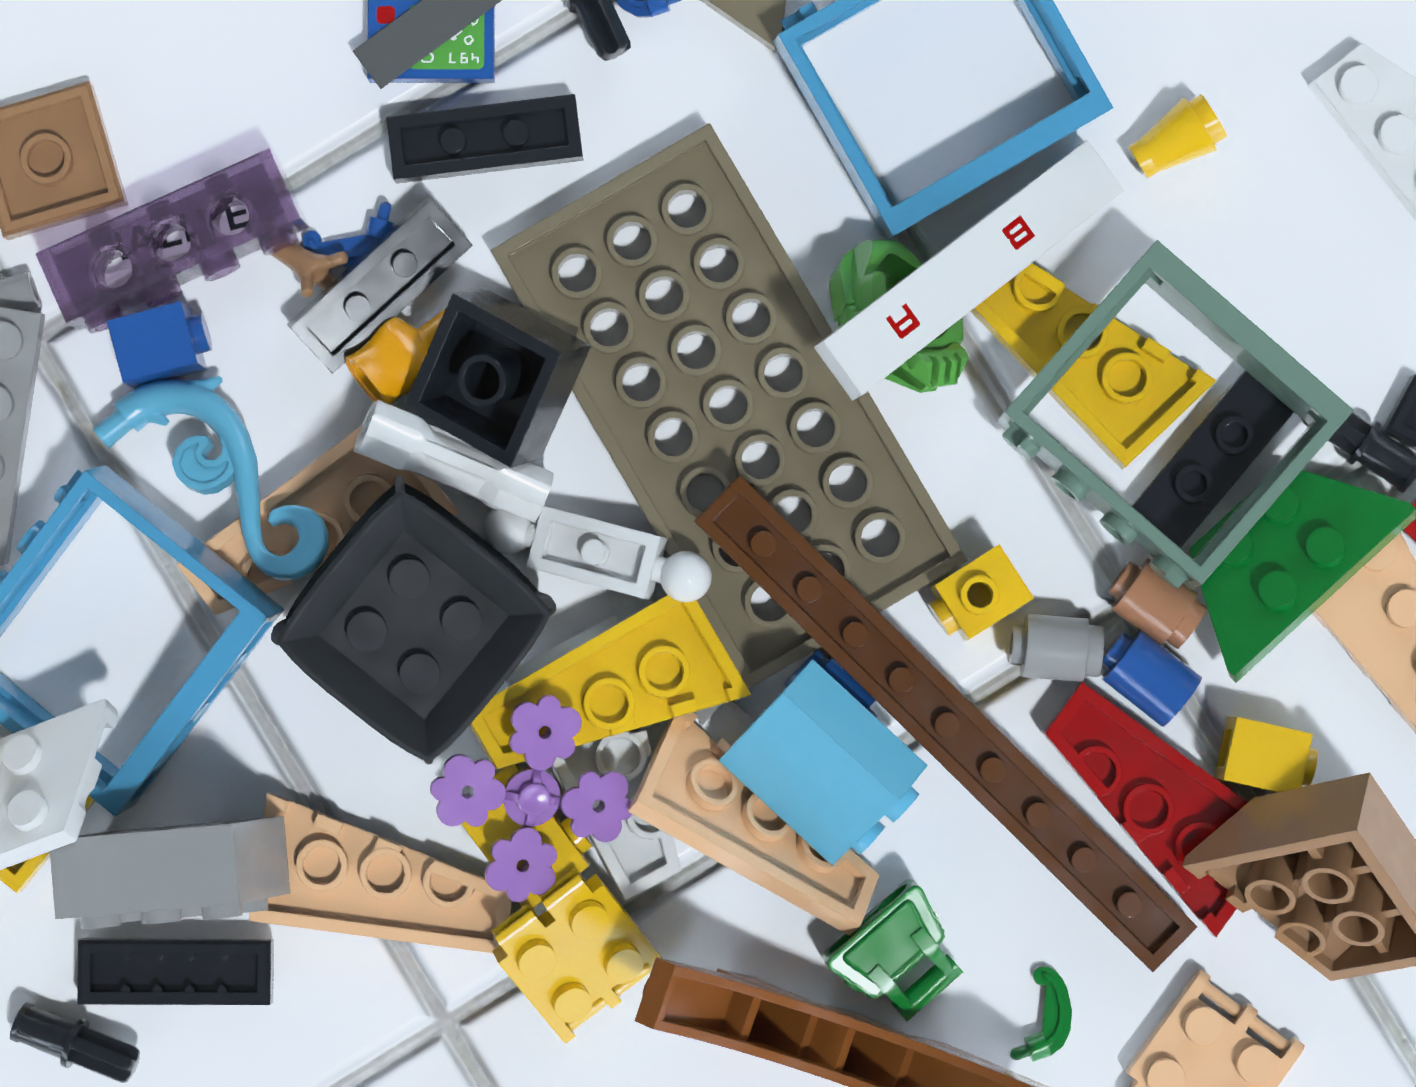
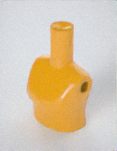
(392, 358)

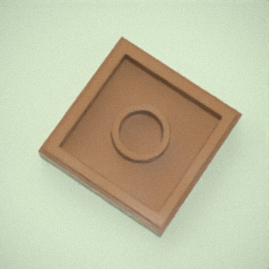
(55, 162)

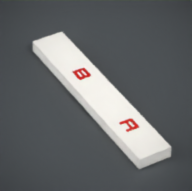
(968, 270)

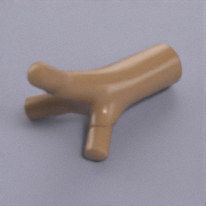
(310, 266)

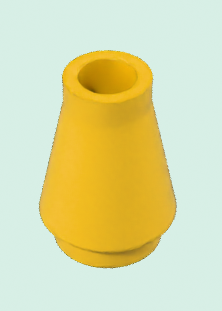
(1178, 137)

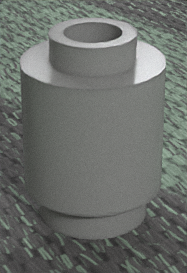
(1057, 648)

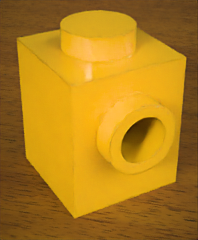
(979, 594)

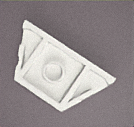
(47, 781)

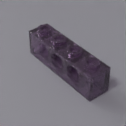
(79, 263)

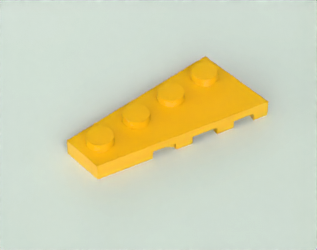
(1120, 387)

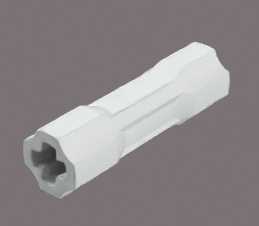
(415, 446)

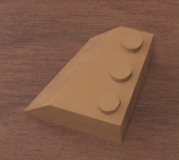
(1325, 870)

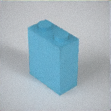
(826, 765)

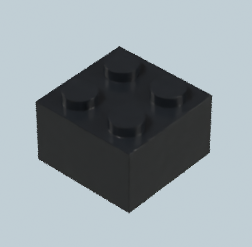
(497, 376)

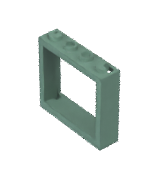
(1245, 345)

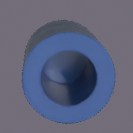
(1149, 676)

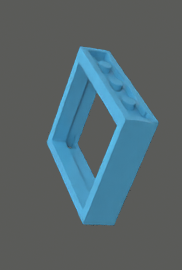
(1059, 45)
(40, 551)

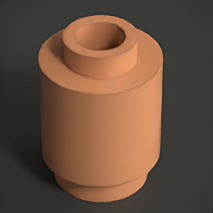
(1155, 605)

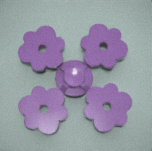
(531, 798)

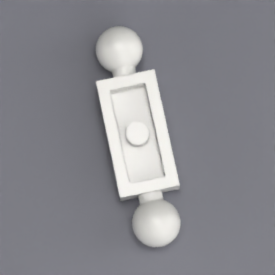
(599, 554)

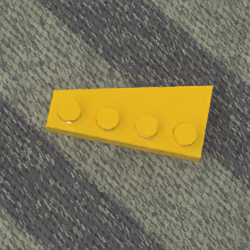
(624, 679)

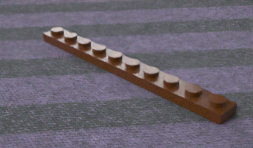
(945, 723)

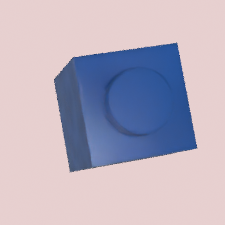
(159, 343)

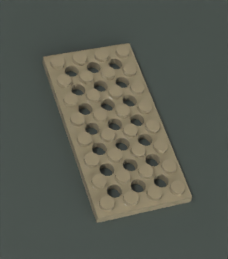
(628, 426)

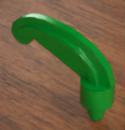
(1055, 1021)

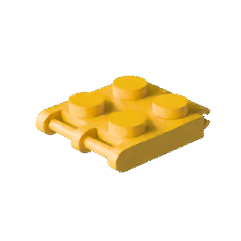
(573, 953)

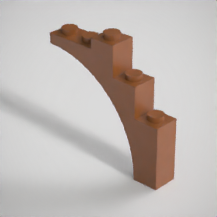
(805, 1034)

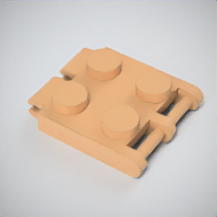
(1207, 1050)

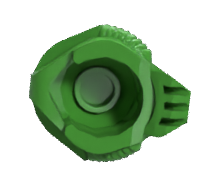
(869, 273)

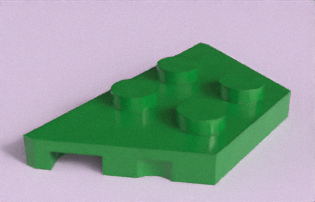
(1294, 562)

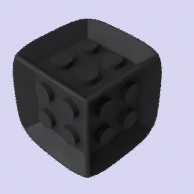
(413, 622)

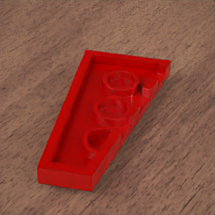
(1150, 792)

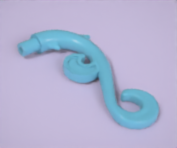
(236, 464)

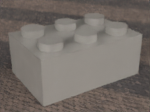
(171, 872)

